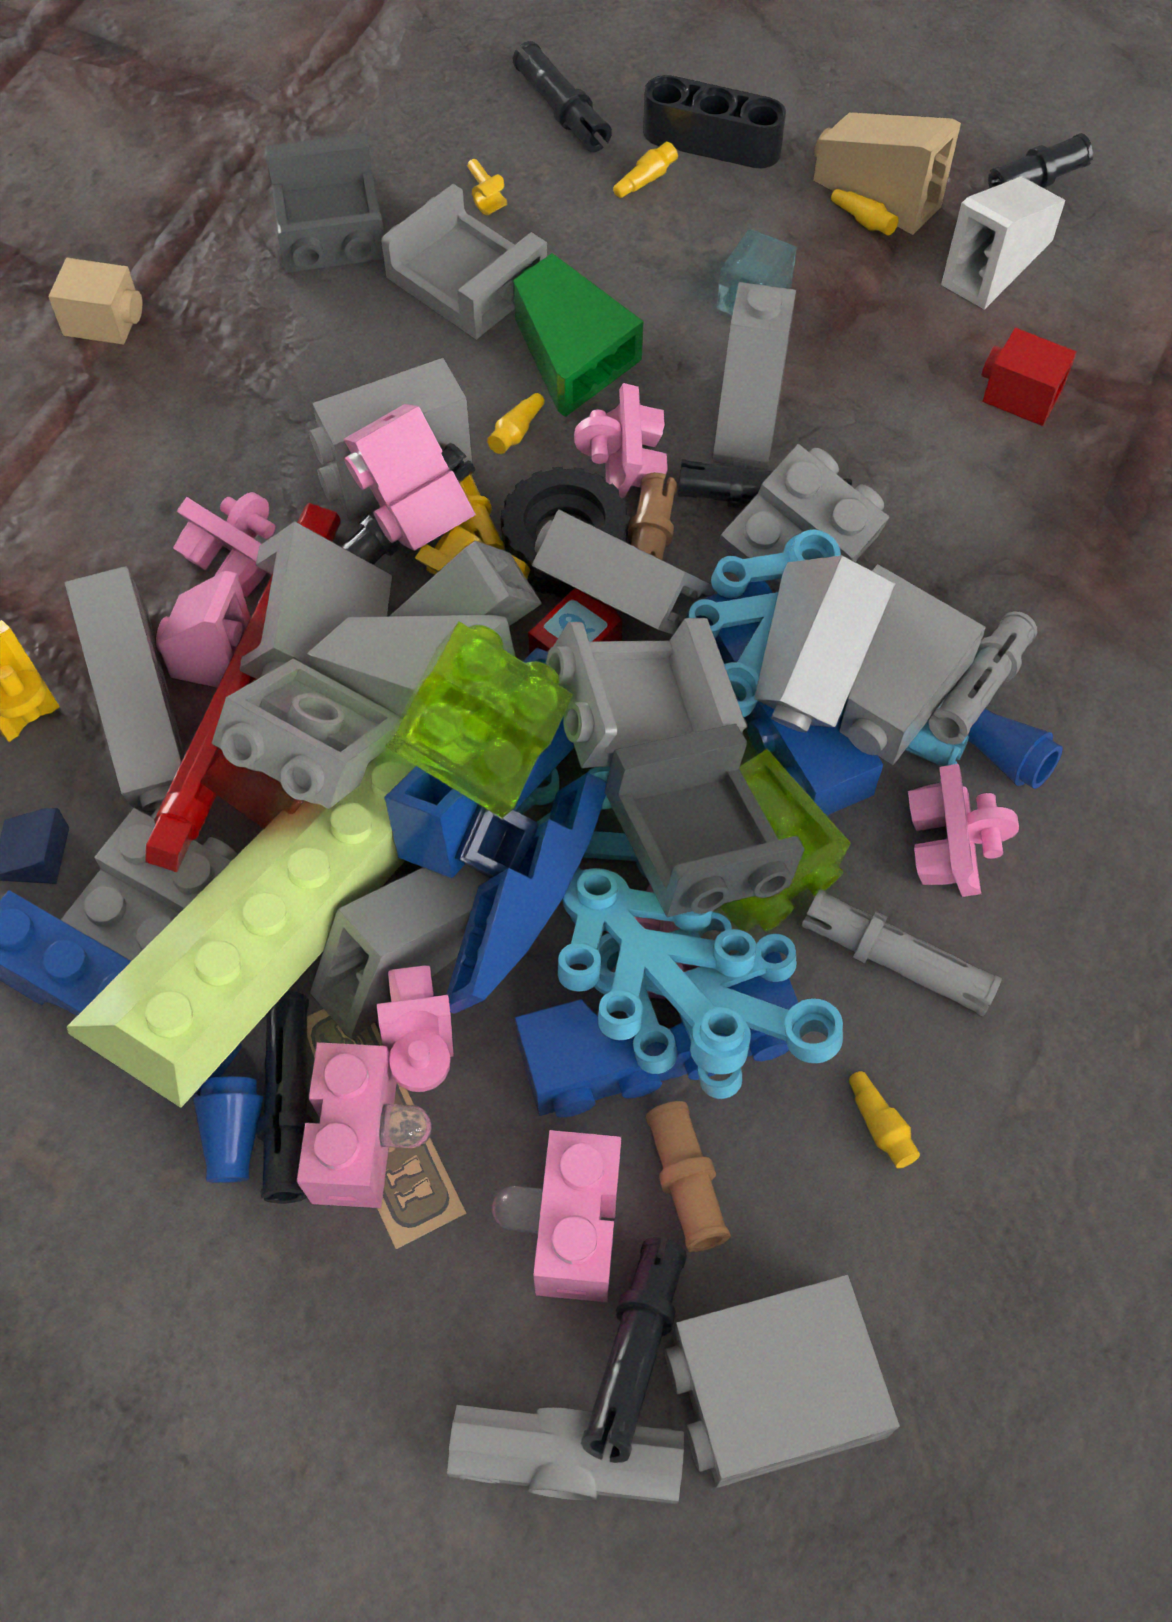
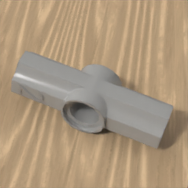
(549, 1458)

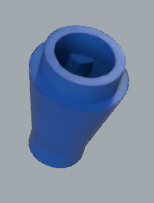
(1017, 749)
(228, 1126)

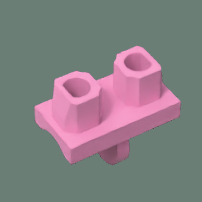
(618, 440)
(208, 533)
(956, 858)
(416, 1030)

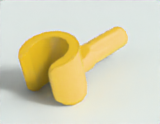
(487, 192)

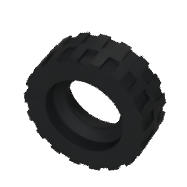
(541, 497)

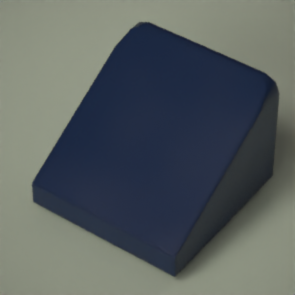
(495, 842)
(33, 846)

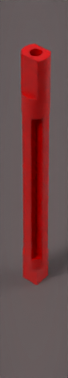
(187, 799)

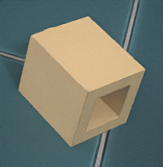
(95, 301)

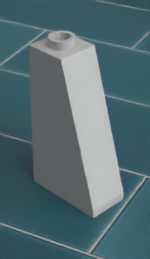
(128, 684)

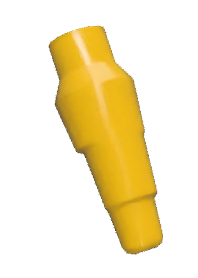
(647, 169)
(867, 211)
(514, 424)
(884, 1123)

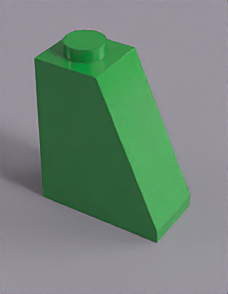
(574, 332)

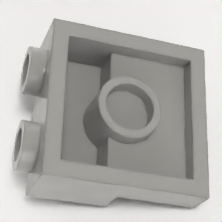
(802, 497)
(304, 732)
(137, 900)

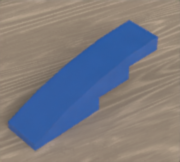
(517, 905)

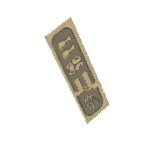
(416, 1185)

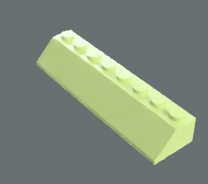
(244, 939)

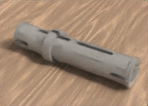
(959, 712)
(901, 952)

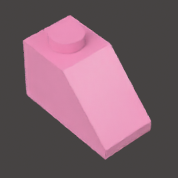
(204, 630)

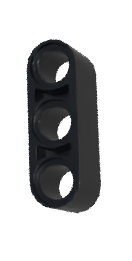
(714, 121)

